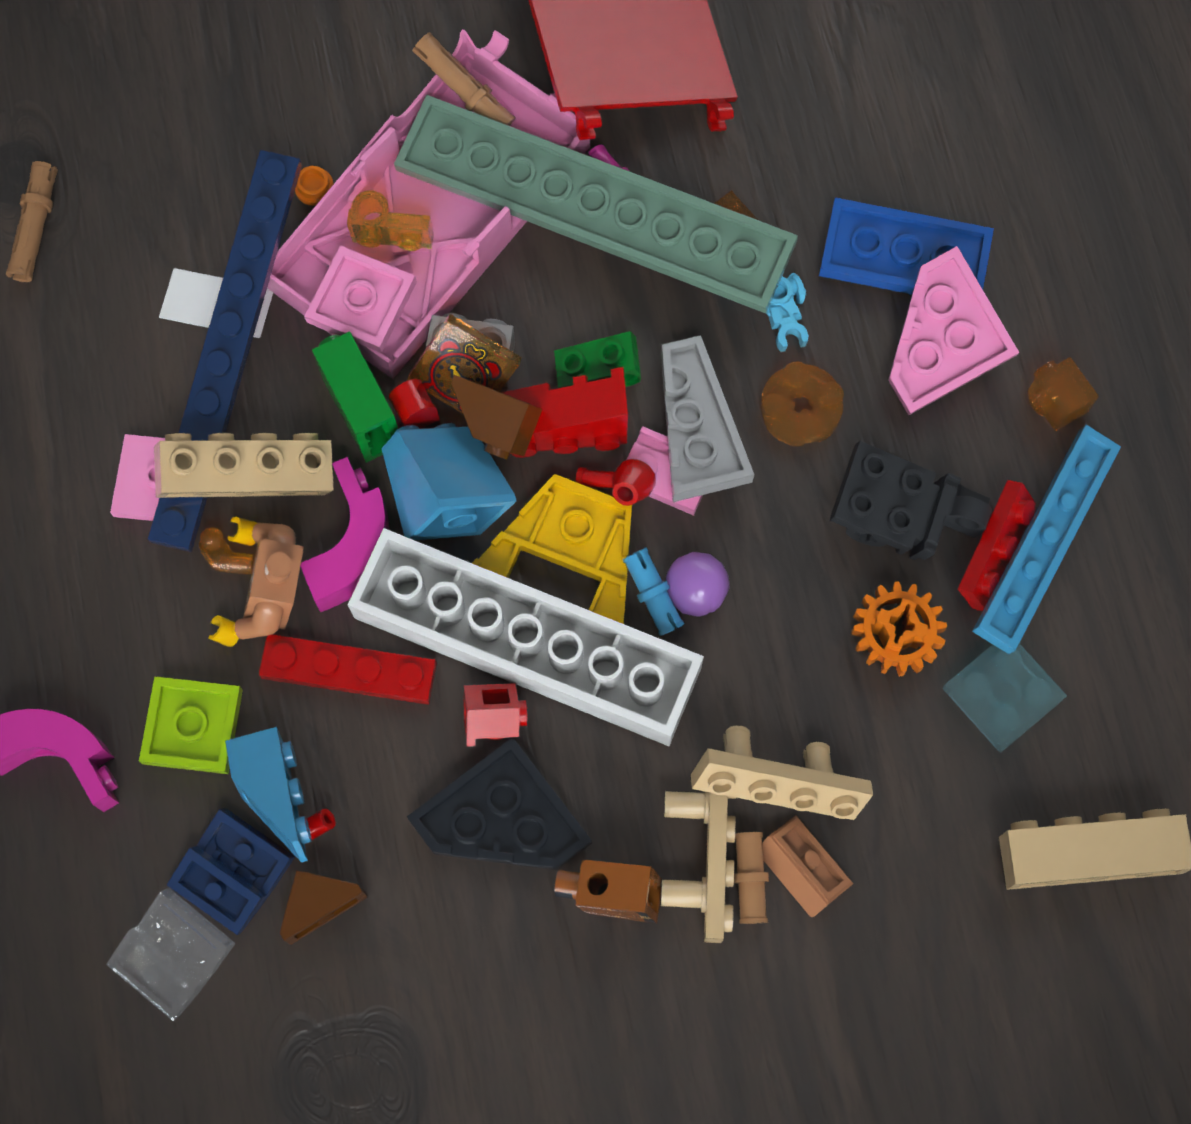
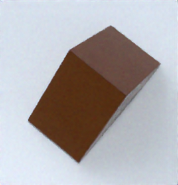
(315, 902)

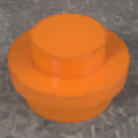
(313, 185)

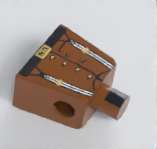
(630, 894)

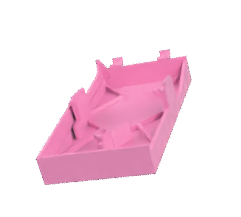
(465, 231)

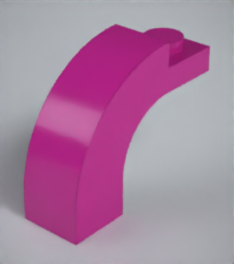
(337, 572)
(48, 733)

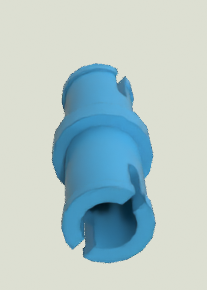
(653, 591)

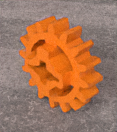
(915, 633)

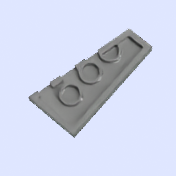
(701, 433)

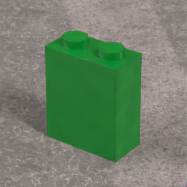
(355, 394)

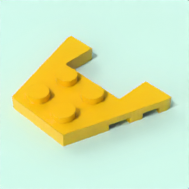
(574, 530)

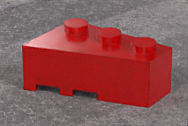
(578, 414)

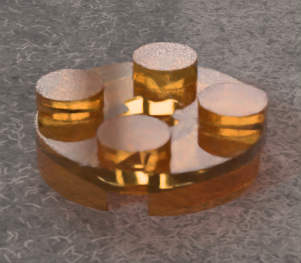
(800, 381)

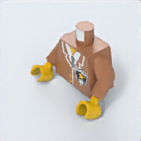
(271, 582)

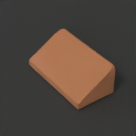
(804, 866)

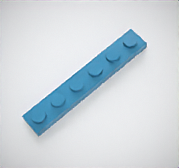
(1046, 540)

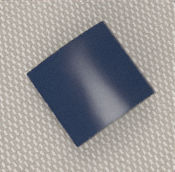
(230, 871)

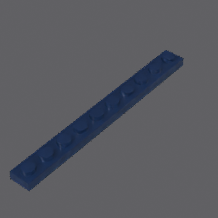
(231, 330)

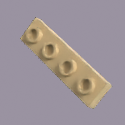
(780, 784)
(709, 892)

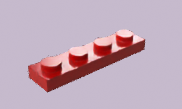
(348, 669)

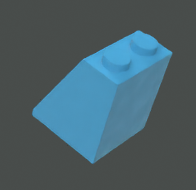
(444, 482)

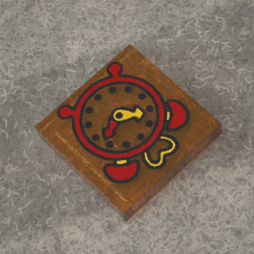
(465, 353)

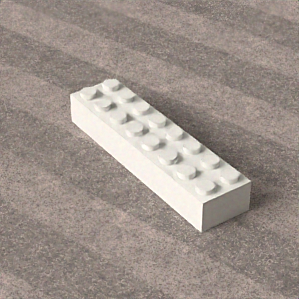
(526, 636)

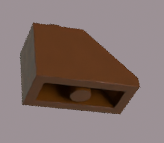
(496, 418)

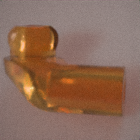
(220, 555)

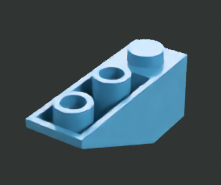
(264, 780)

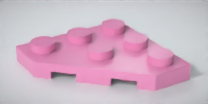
(947, 334)

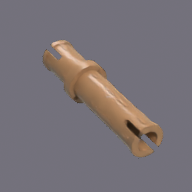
(456, 77)
(35, 206)

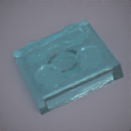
(1004, 694)

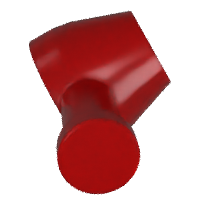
(629, 474)

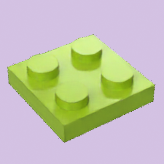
(190, 725)

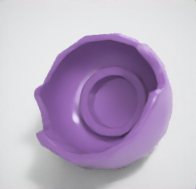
(697, 583)

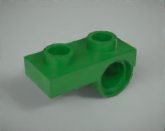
(598, 358)

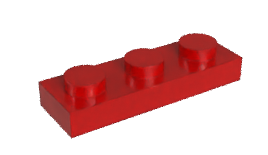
(997, 544)

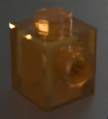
(1061, 393)

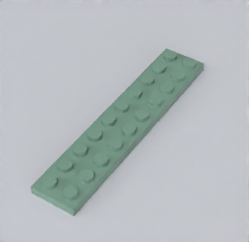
(597, 203)

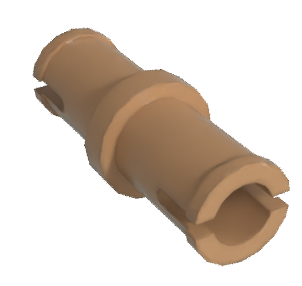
(751, 878)

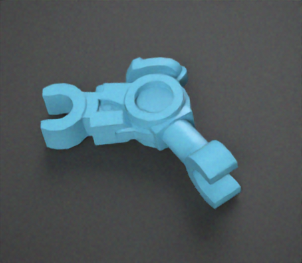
(784, 312)

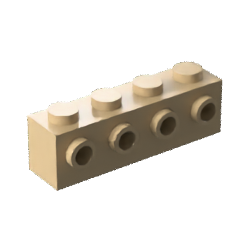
(242, 466)
(1095, 850)

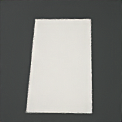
(193, 299)

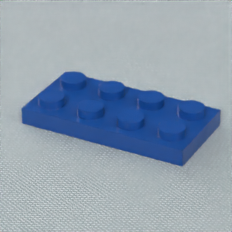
(890, 245)

